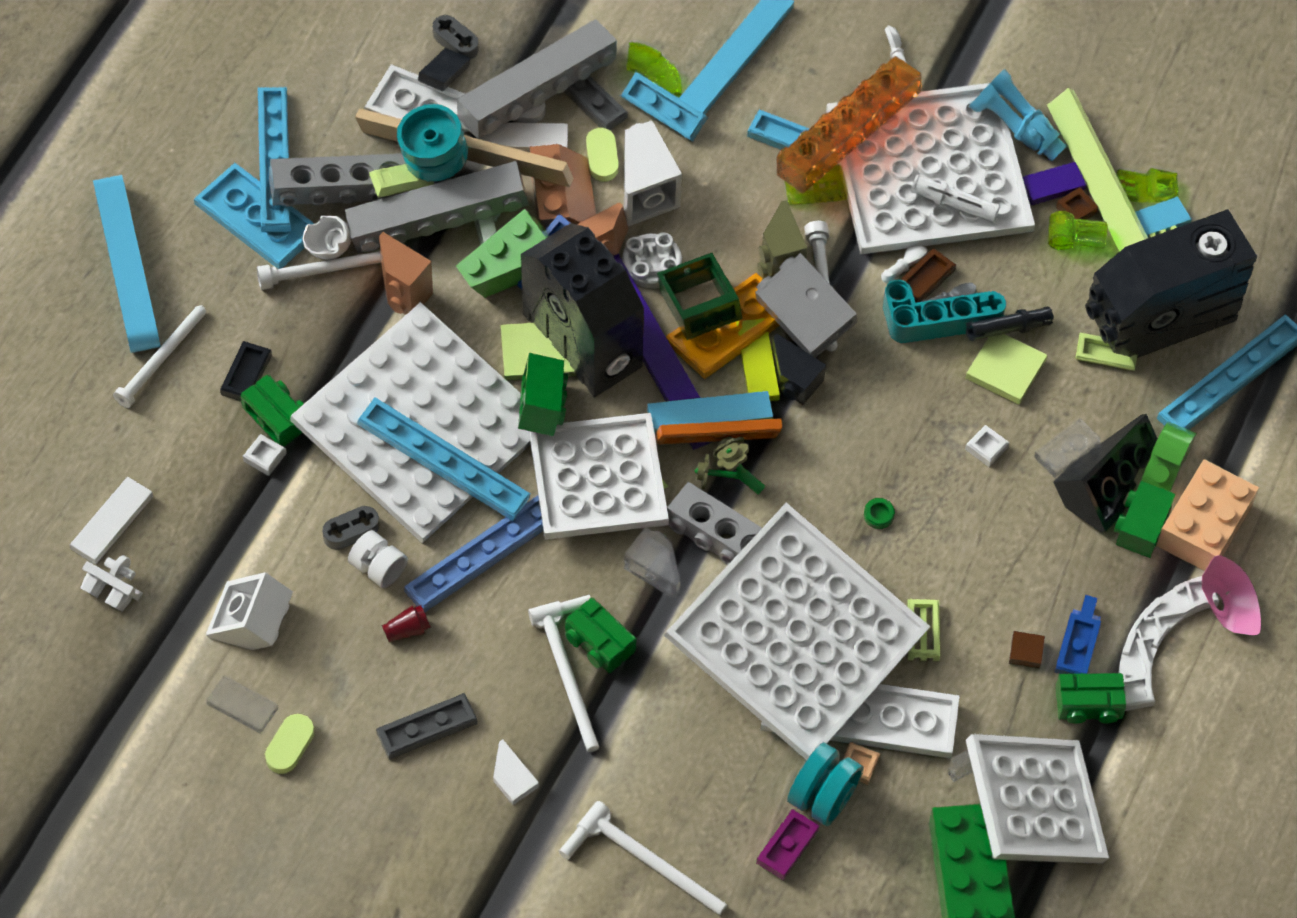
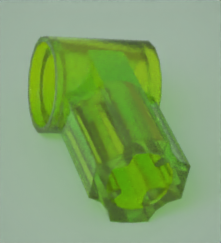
(1067, 231)

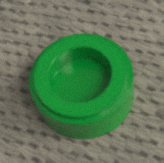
(879, 513)

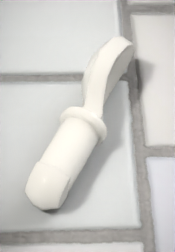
(895, 43)
(912, 256)

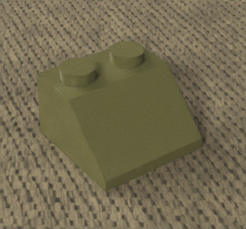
(780, 241)

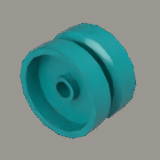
(432, 142)
(825, 784)

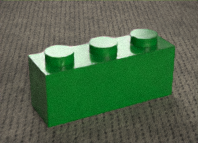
(542, 395)

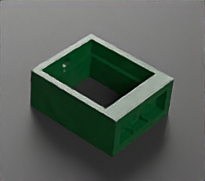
(709, 314)

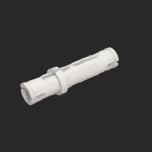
(927, 189)

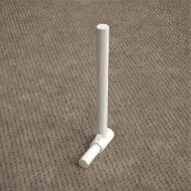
(547, 617)
(598, 821)

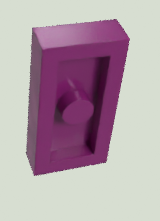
(787, 844)

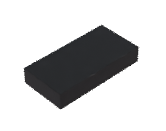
(443, 69)
(245, 369)

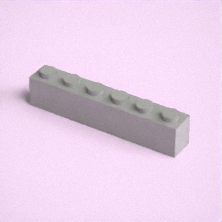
(536, 79)
(437, 206)

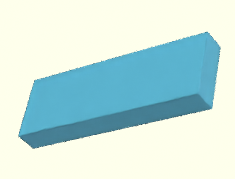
(664, 106)

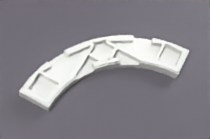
(1148, 634)

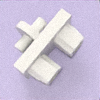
(97, 578)

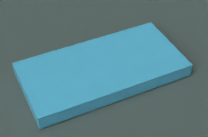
(235, 205)

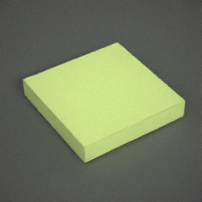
(1006, 367)

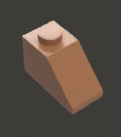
(609, 227)

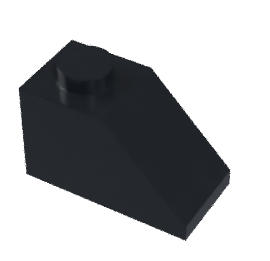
(796, 370)

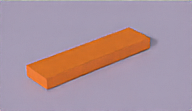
(717, 431)

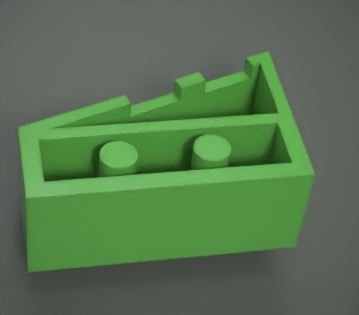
(498, 260)

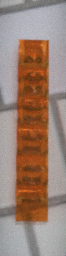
(848, 124)

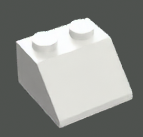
(250, 612)

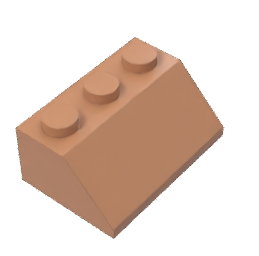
(571, 202)

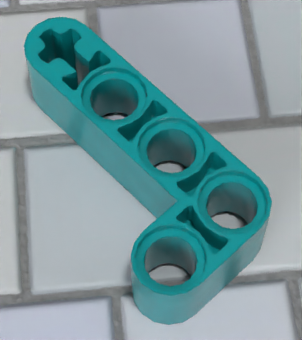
(945, 311)

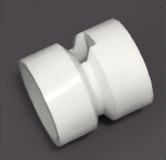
(377, 558)

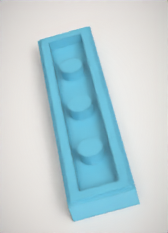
(712, 409)

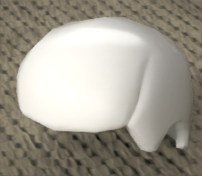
(327, 237)

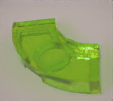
(654, 67)

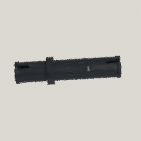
(1020, 321)

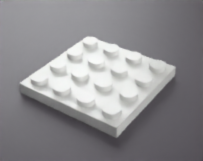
(599, 477)
(1036, 799)

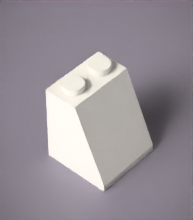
(650, 175)

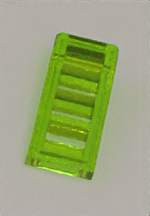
(819, 195)

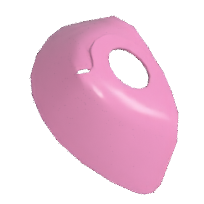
(1241, 604)

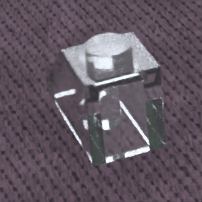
(654, 561)

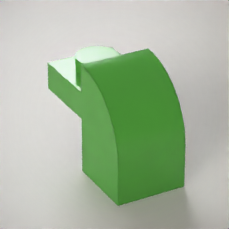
(1168, 456)

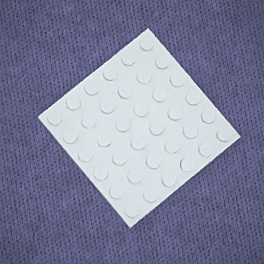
(943, 143)
(436, 383)
(797, 631)

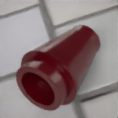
(407, 624)

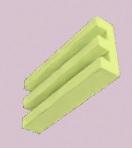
(924, 653)

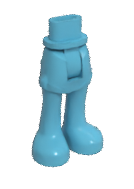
(1033, 130)

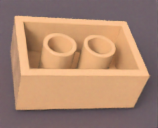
(1207, 515)

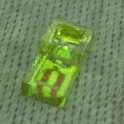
(1149, 187)

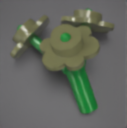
(730, 455)

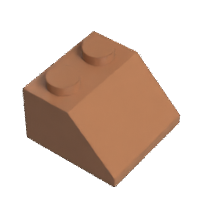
(405, 275)

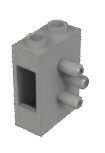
(805, 305)

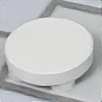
(648, 255)

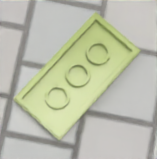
(518, 342)

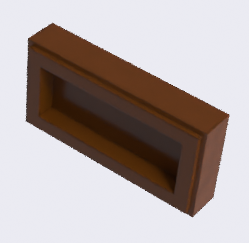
(929, 274)

